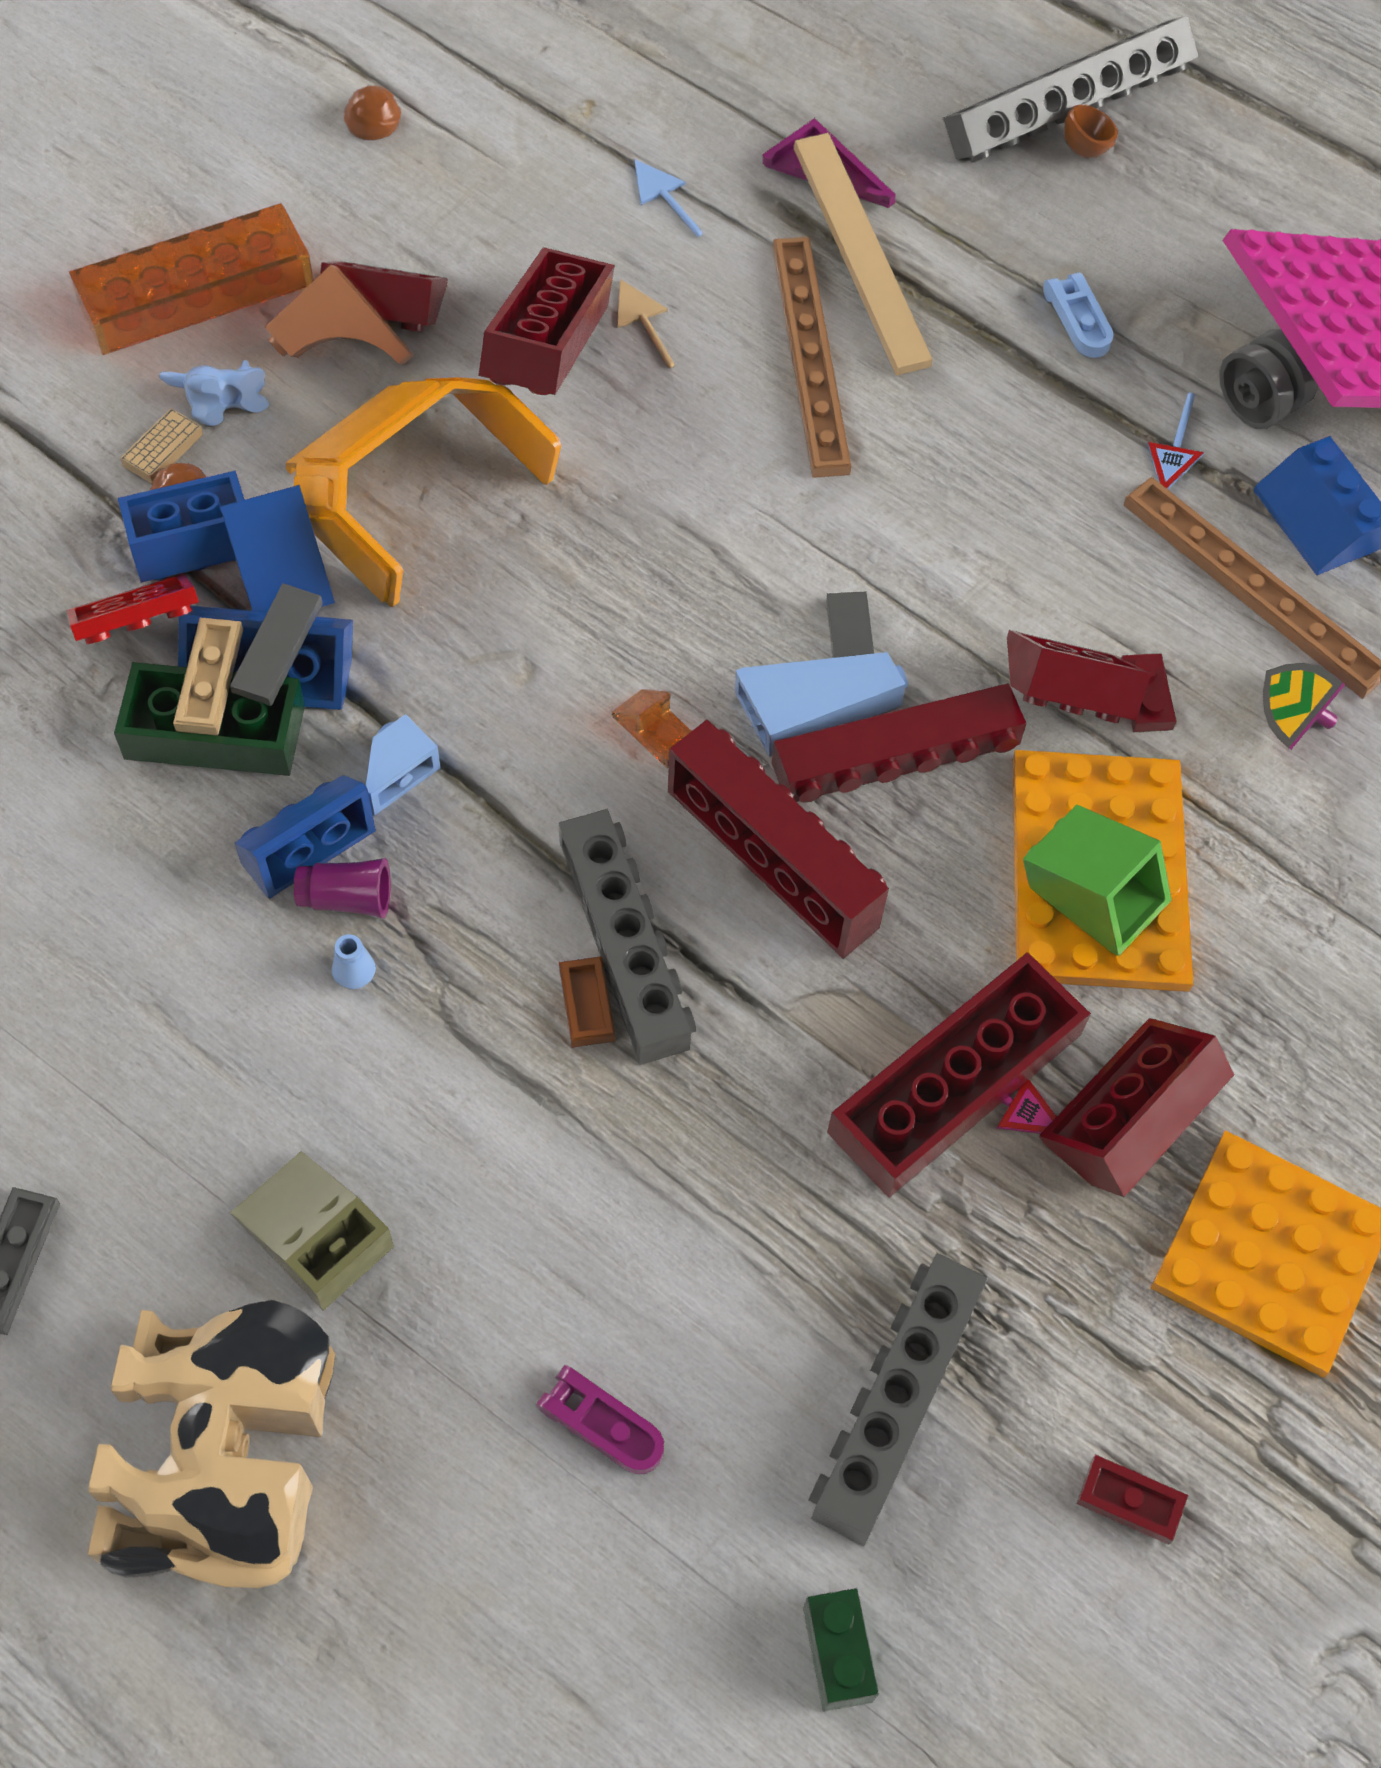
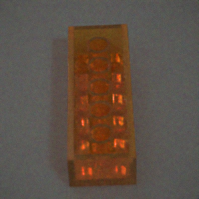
(192, 278)

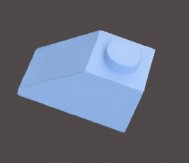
(398, 762)

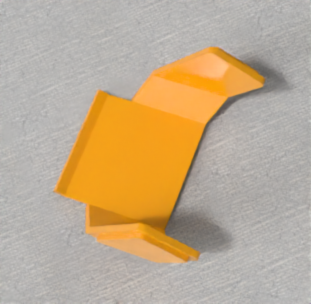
(325, 463)

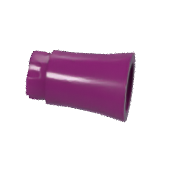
(345, 887)

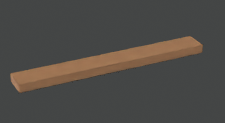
(811, 358)
(1256, 586)

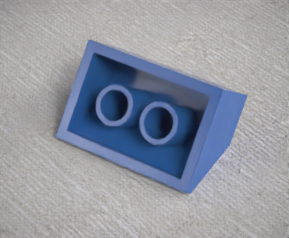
(1323, 506)
(180, 526)
(306, 833)

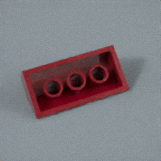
(1138, 1104)

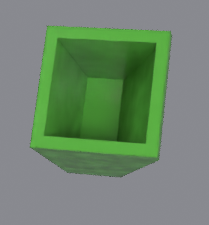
(1100, 876)

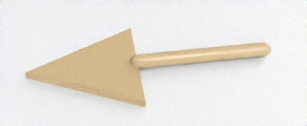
(636, 307)

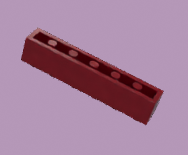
(899, 743)

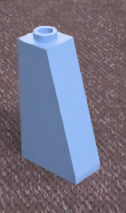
(817, 694)

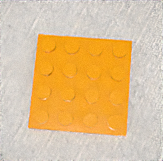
(1272, 1253)

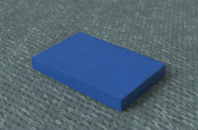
(275, 546)

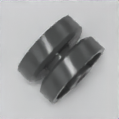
(1266, 380)

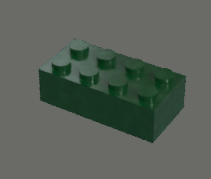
(249, 738)

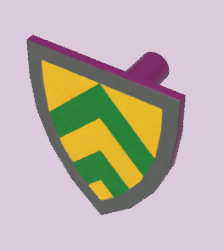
(1298, 697)

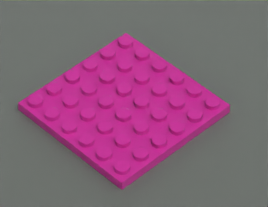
(1324, 302)

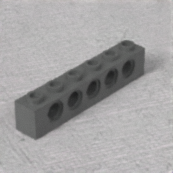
(650, 1033)
(856, 1512)

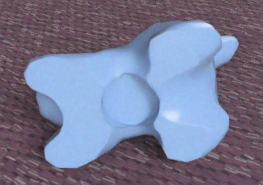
(215, 389)

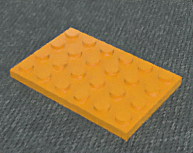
(1131, 792)

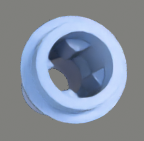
(352, 963)

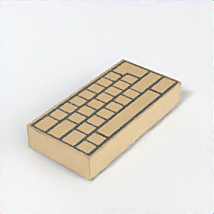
(161, 445)

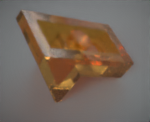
(651, 722)

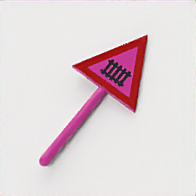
(1027, 1111)

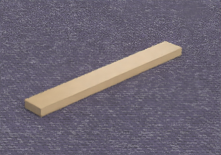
(863, 254)

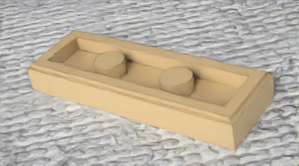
(208, 676)

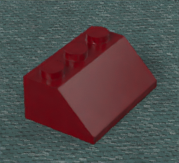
(397, 293)
(1075, 677)

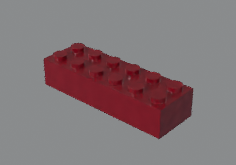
(546, 321)
(777, 838)
(957, 1074)

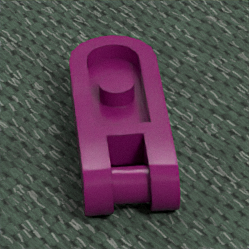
(604, 1423)

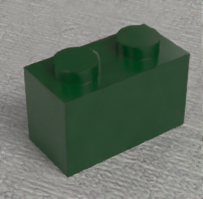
(840, 1649)

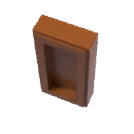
(587, 1002)

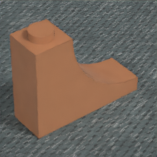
(332, 311)

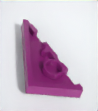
(865, 182)

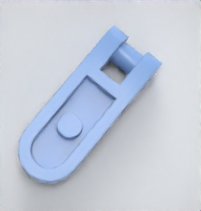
(1080, 314)

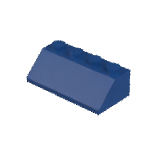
(320, 664)

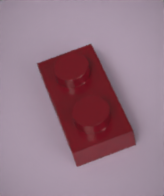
(1157, 706)
(1132, 1499)

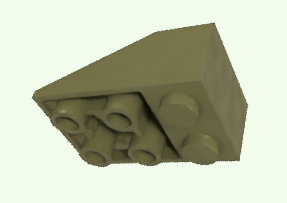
(314, 1229)

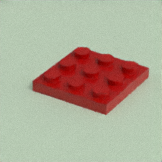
(132, 608)

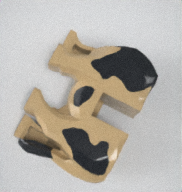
(208, 1503)

